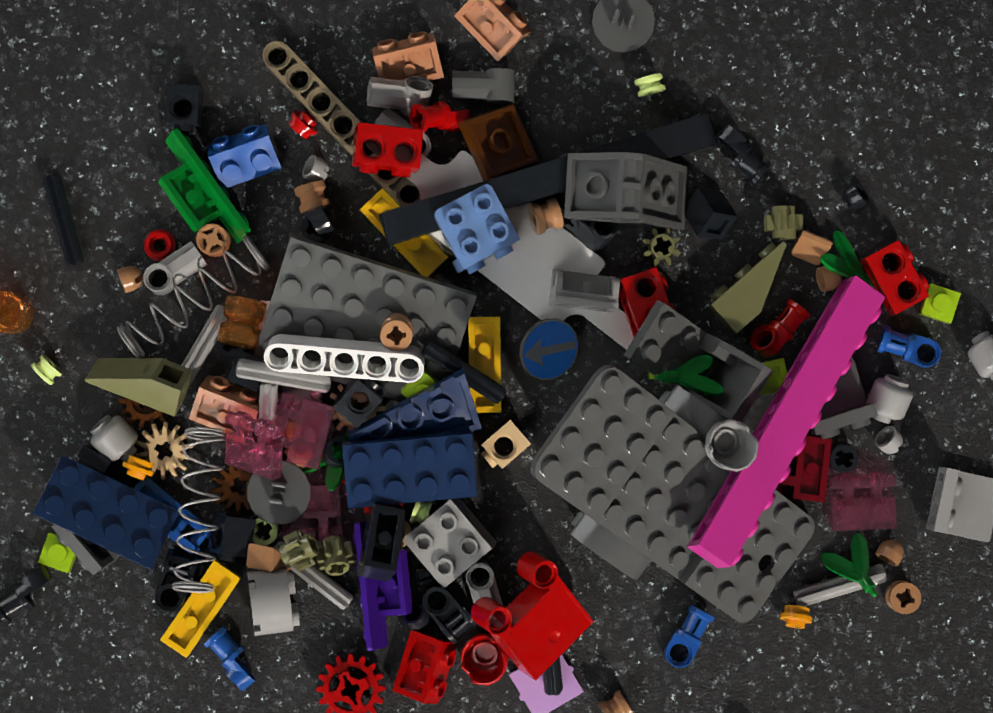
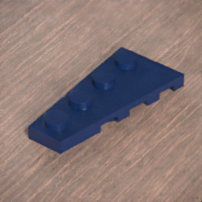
(435, 410)

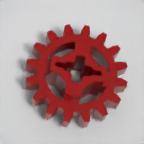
(344, 674)

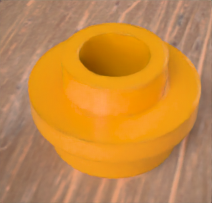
(138, 467)
(796, 616)

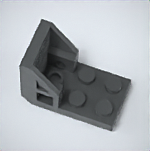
(626, 189)
(671, 340)

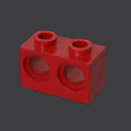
(387, 139)
(887, 281)
(636, 306)

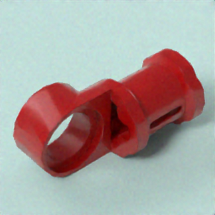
(438, 116)
(781, 329)

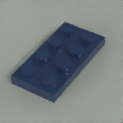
(409, 469)
(106, 512)

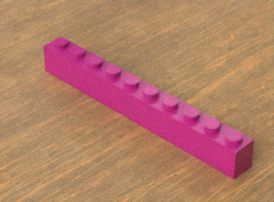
(787, 421)

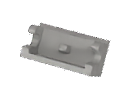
(584, 291)

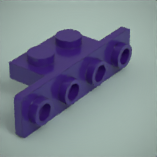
(382, 597)

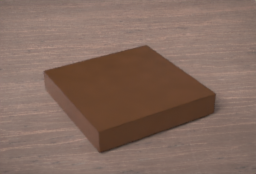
(498, 142)

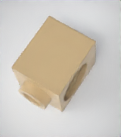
(519, 442)

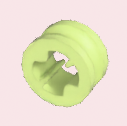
(649, 85)
(46, 369)
(421, 511)
(273, 533)

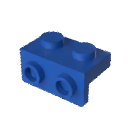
(243, 156)

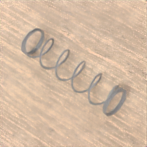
(125, 332)
(219, 435)

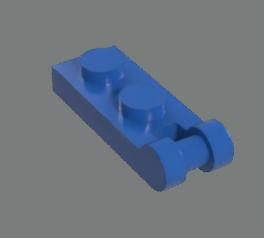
(154, 490)

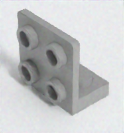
(962, 505)
(450, 541)

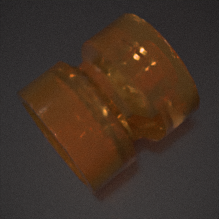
(15, 313)
(242, 322)

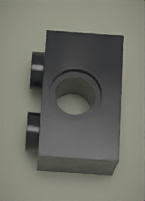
(381, 542)

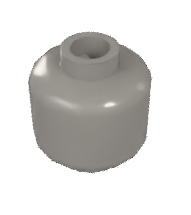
(982, 354)
(890, 398)
(114, 438)

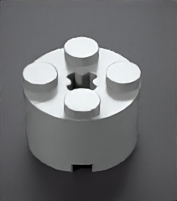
(272, 602)

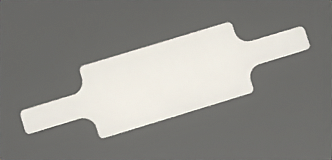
(528, 269)

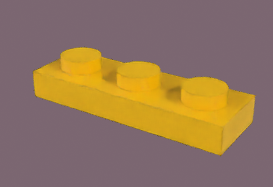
(420, 251)
(485, 356)
(200, 609)

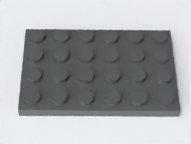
(348, 298)

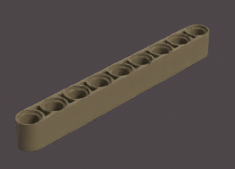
(330, 117)

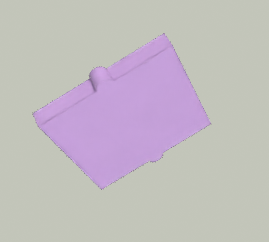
(533, 691)

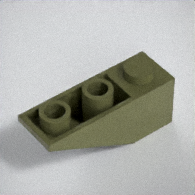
(746, 297)
(143, 380)

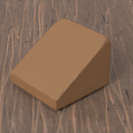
(810, 247)
(264, 558)

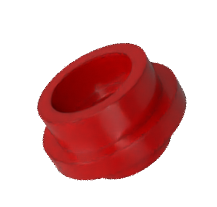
(303, 124)
(152, 238)

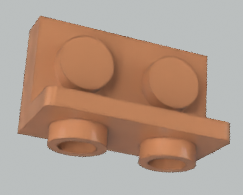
(493, 25)
(408, 57)
(219, 397)

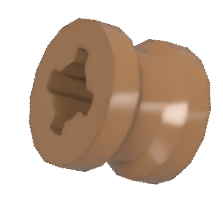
(312, 196)
(545, 216)
(208, 237)
(396, 324)
(896, 595)
(616, 704)

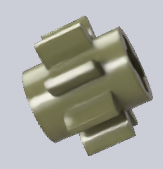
(783, 222)
(663, 239)
(299, 550)
(335, 555)

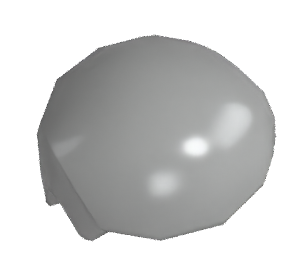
(731, 445)

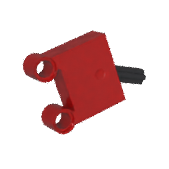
(537, 622)

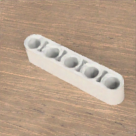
(329, 364)

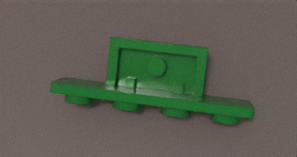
(197, 192)

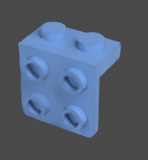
(476, 228)

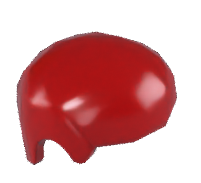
(483, 659)

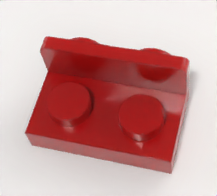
(425, 667)

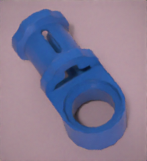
(909, 346)
(689, 635)
(228, 651)

